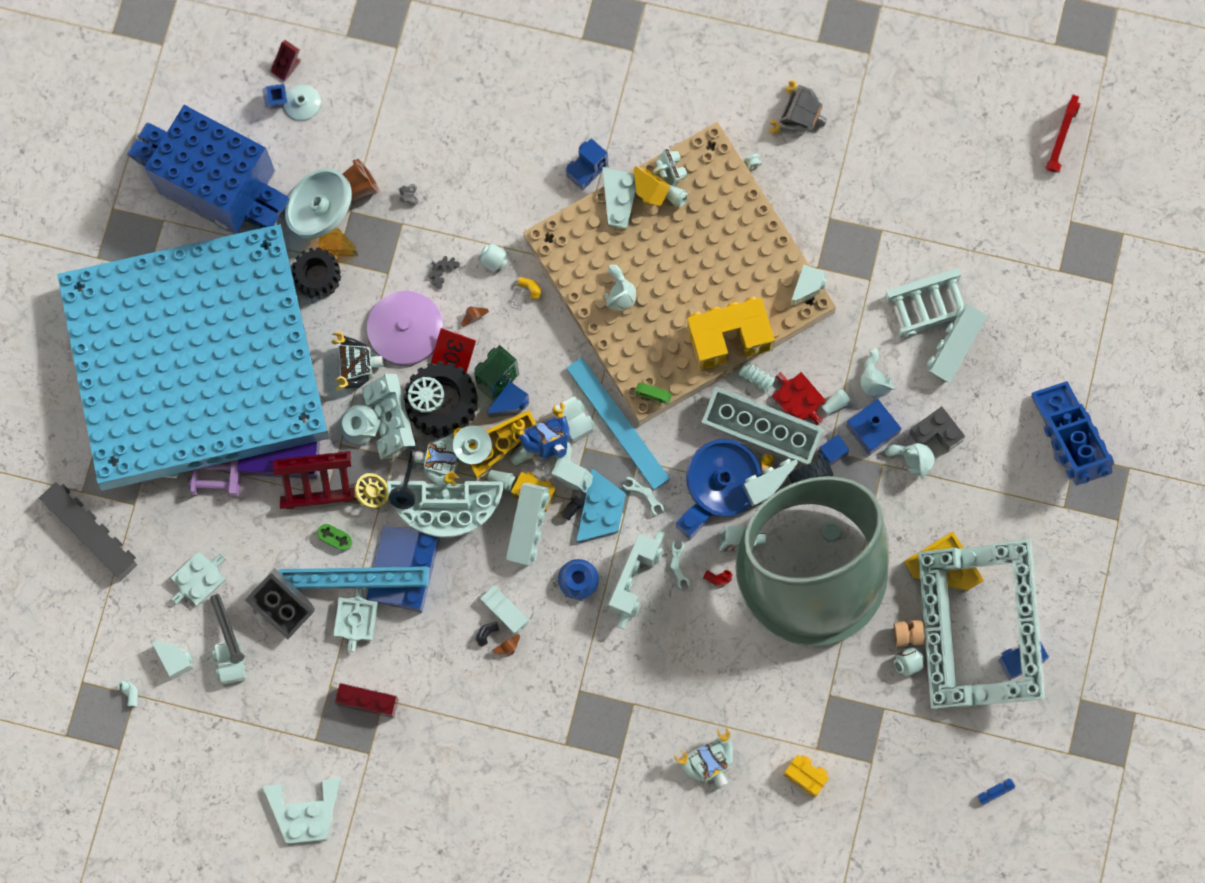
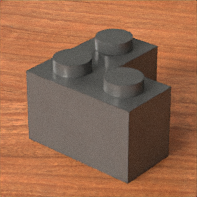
(938, 426)

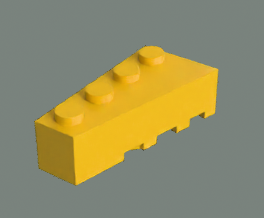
(502, 441)

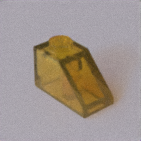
(337, 243)

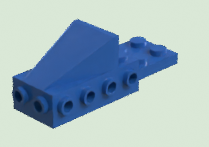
(1072, 434)

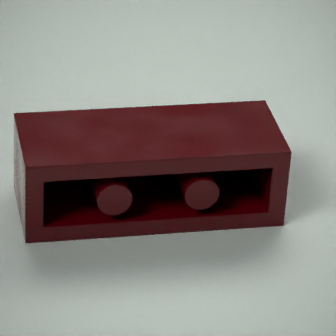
(366, 700)

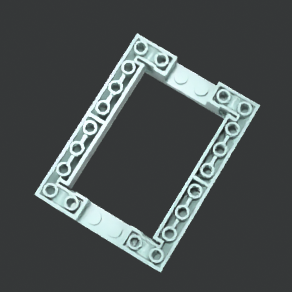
(938, 630)

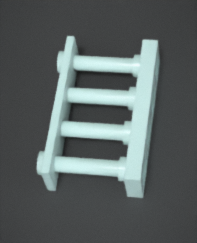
(915, 290)

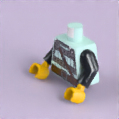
(355, 362)

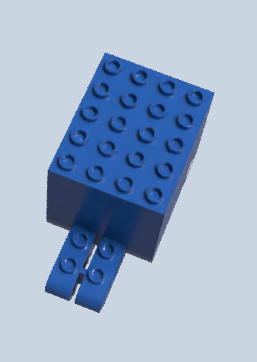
(210, 171)

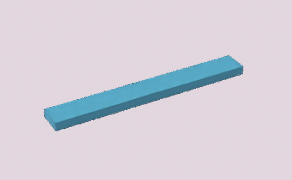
(618, 423)
(357, 577)

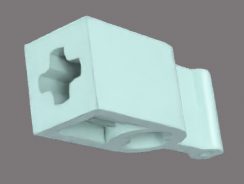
(505, 610)

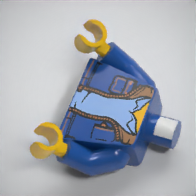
(547, 437)

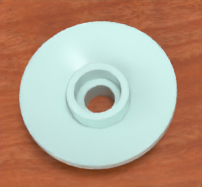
(305, 109)
(465, 437)

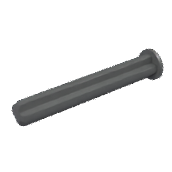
(235, 654)

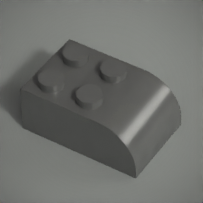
(280, 603)

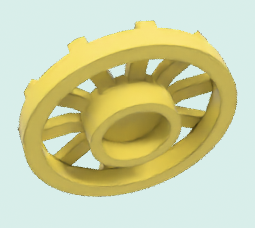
(371, 491)

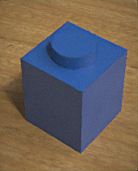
(274, 95)
(833, 450)

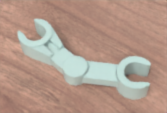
(636, 487)
(675, 566)

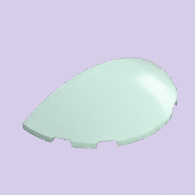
(449, 509)

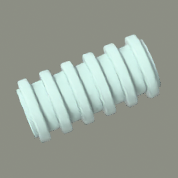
(756, 376)

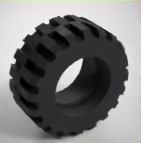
(457, 418)

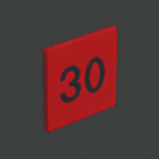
(454, 349)

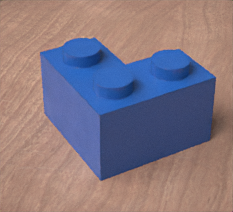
(588, 165)
(1011, 661)

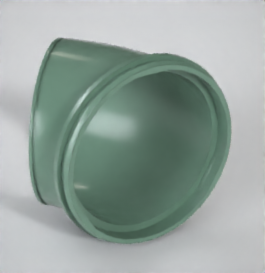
(825, 606)

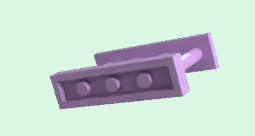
(231, 485)

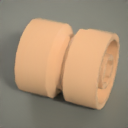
(908, 633)

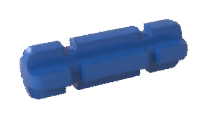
(996, 791)

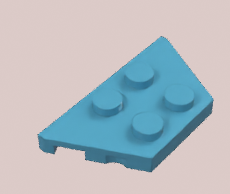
(601, 509)

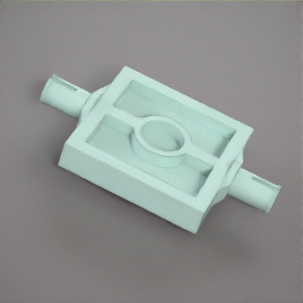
(198, 578)
(355, 619)

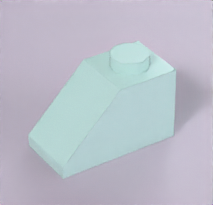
(809, 284)
(572, 475)
(174, 659)

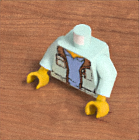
(440, 460)
(710, 760)

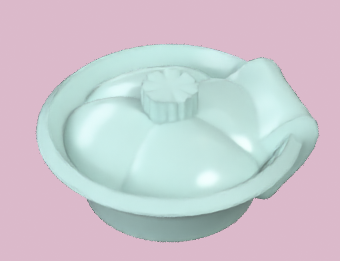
(359, 424)

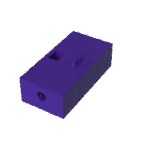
(263, 464)

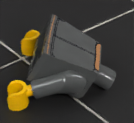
(800, 112)

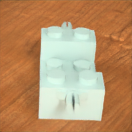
(646, 552)

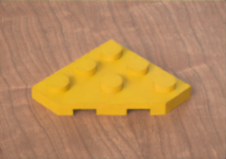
(959, 579)

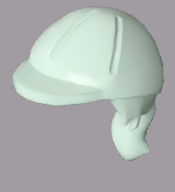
(622, 294)
(872, 380)
(917, 456)

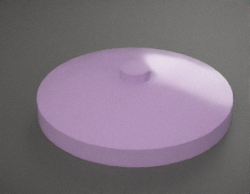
(404, 327)

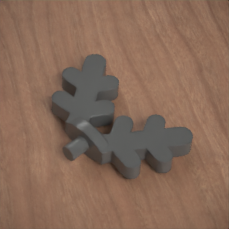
(444, 264)

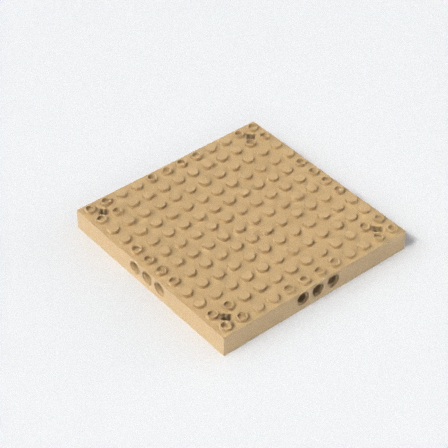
(681, 262)

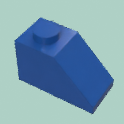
(509, 402)
(692, 521)

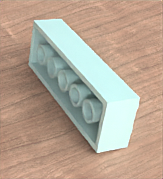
(762, 425)

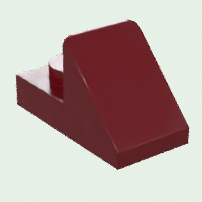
(285, 60)

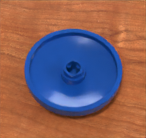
(718, 474)

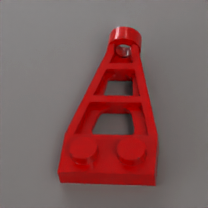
(1071, 111)

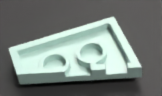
(619, 196)

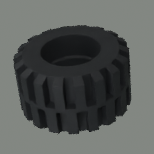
(311, 259)

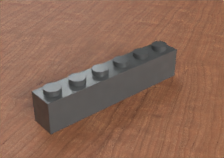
(88, 531)

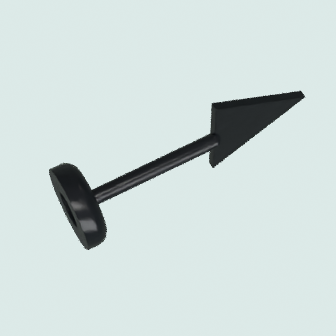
(402, 496)

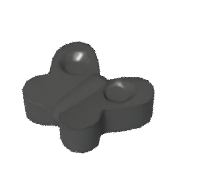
(408, 194)

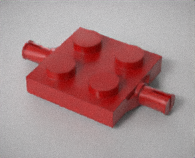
(799, 397)

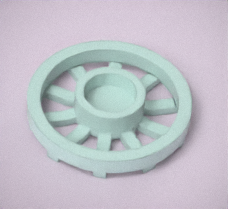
(426, 394)

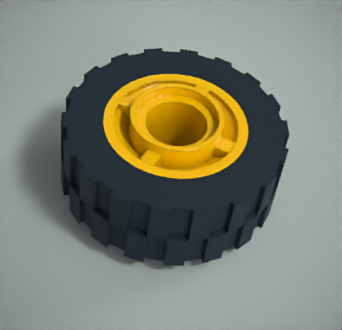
(812, 470)

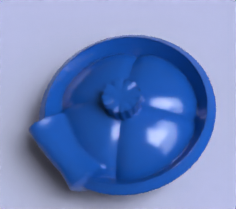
(578, 579)

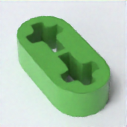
(653, 393)
(332, 541)

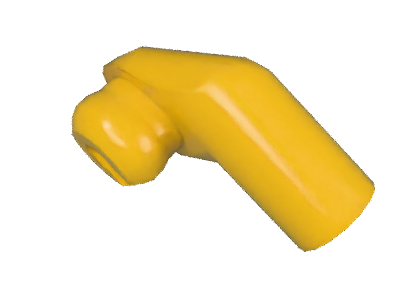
(532, 285)

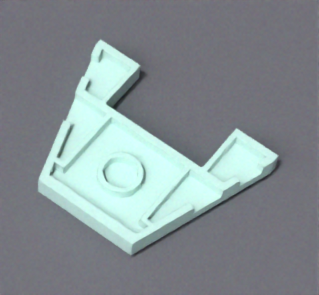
(304, 820)

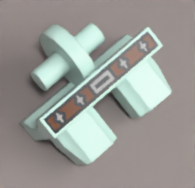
(667, 167)

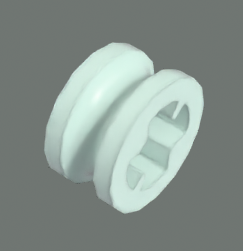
(753, 161)

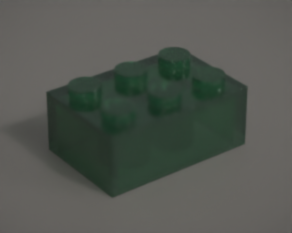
(496, 372)

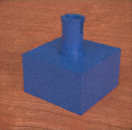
(873, 427)

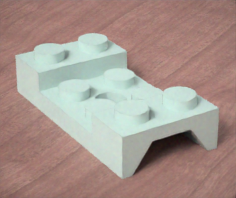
(387, 398)

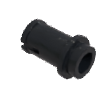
(572, 507)

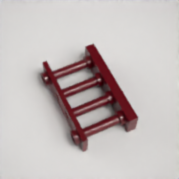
(311, 463)

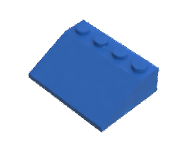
(404, 549)

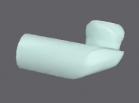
(130, 691)

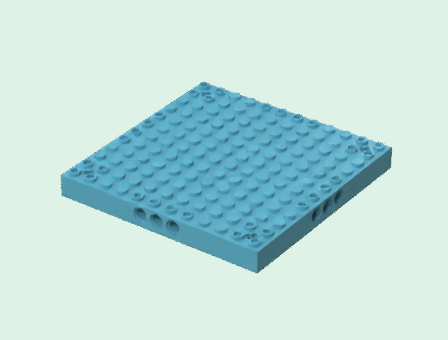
(191, 357)

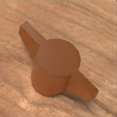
(473, 314)
(508, 647)

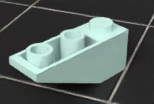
(763, 487)

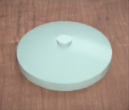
(318, 203)

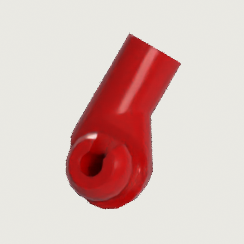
(720, 579)

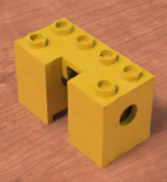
(749, 320)

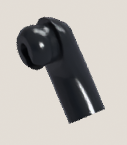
(484, 631)

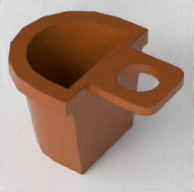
(360, 180)

